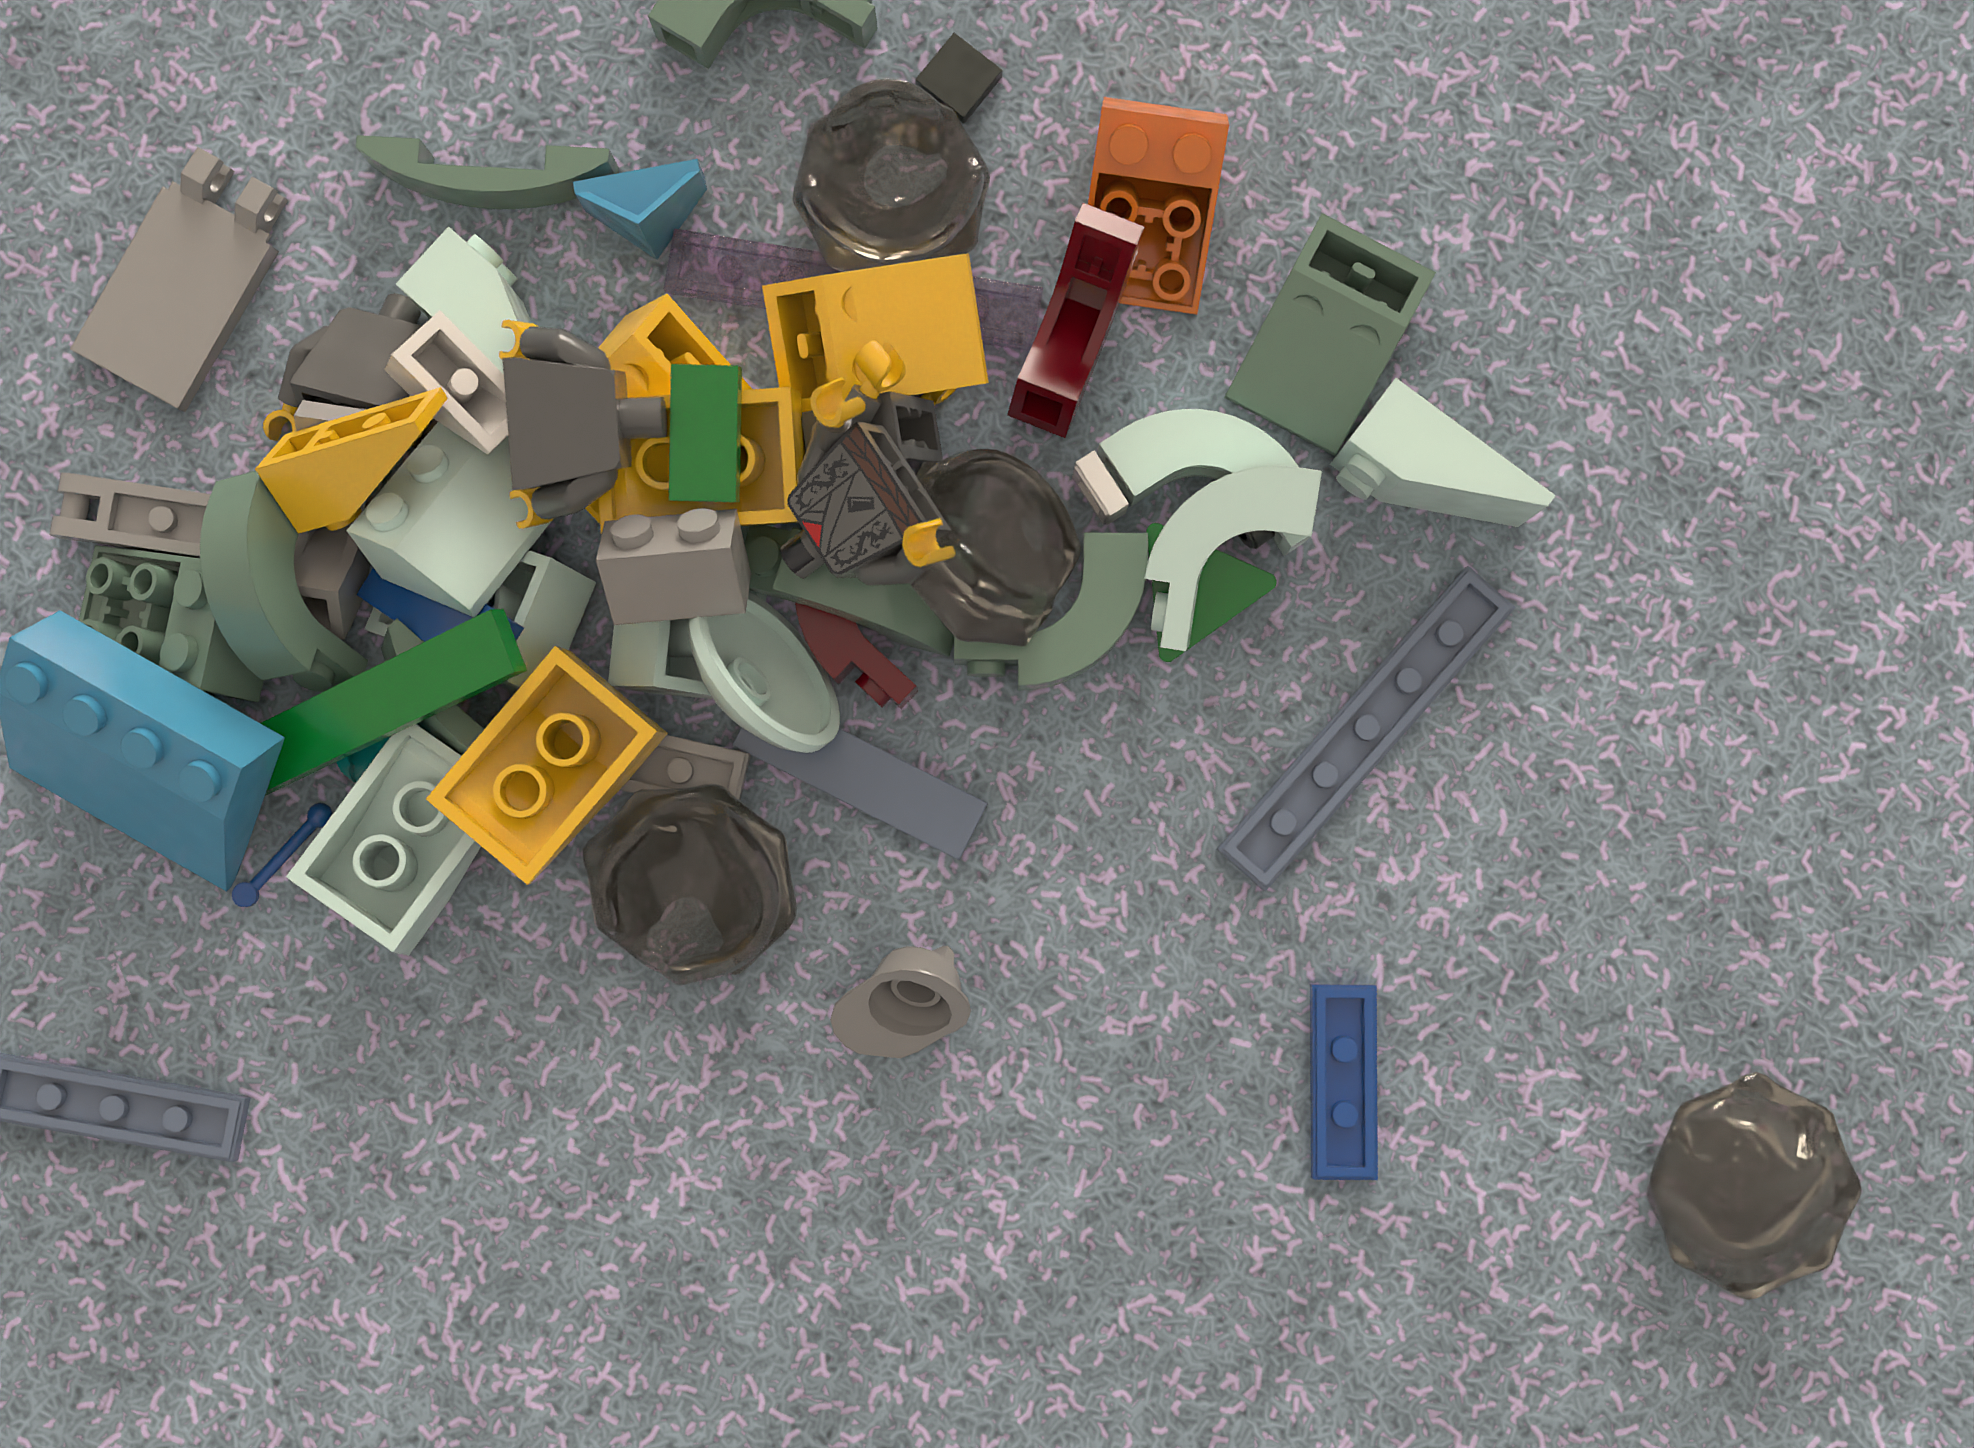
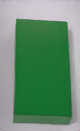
(705, 433)

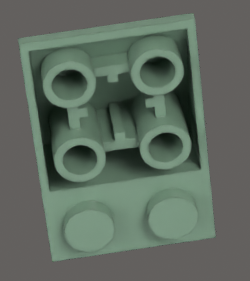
(1329, 334)
(163, 614)

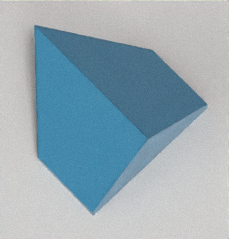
(644, 202)

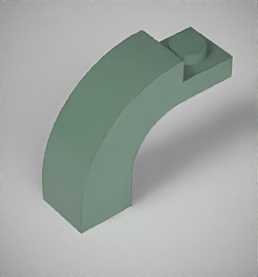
(704, 26)
(255, 593)
(1108, 598)
(887, 609)

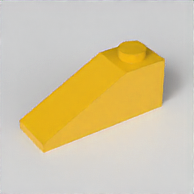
(334, 466)

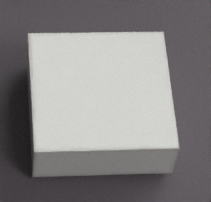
(1099, 488)

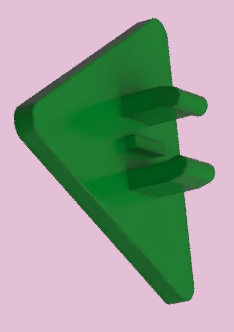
(1223, 592)

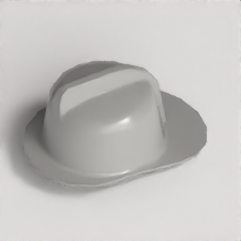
(903, 1005)

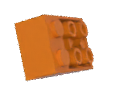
(1164, 174)

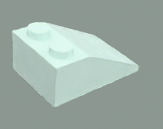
(469, 289)
(1427, 461)
(538, 596)
(386, 850)

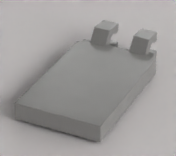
(183, 282)

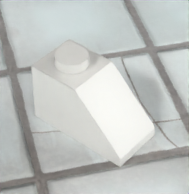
(474, 386)

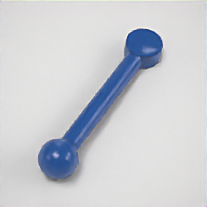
(247, 893)

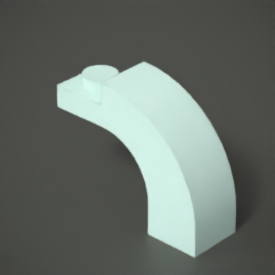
(1190, 445)
(1238, 503)

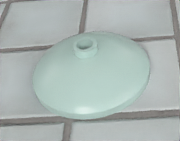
(766, 677)

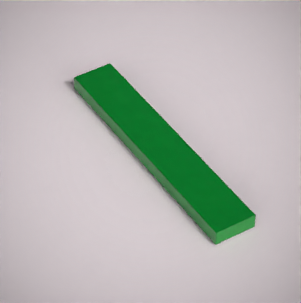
(395, 695)

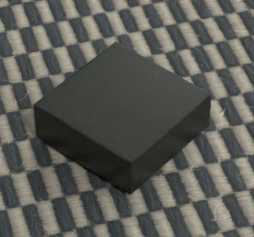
(959, 77)

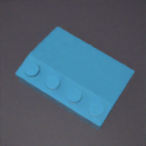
(135, 745)

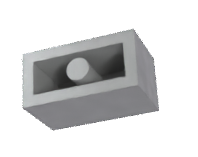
(674, 566)

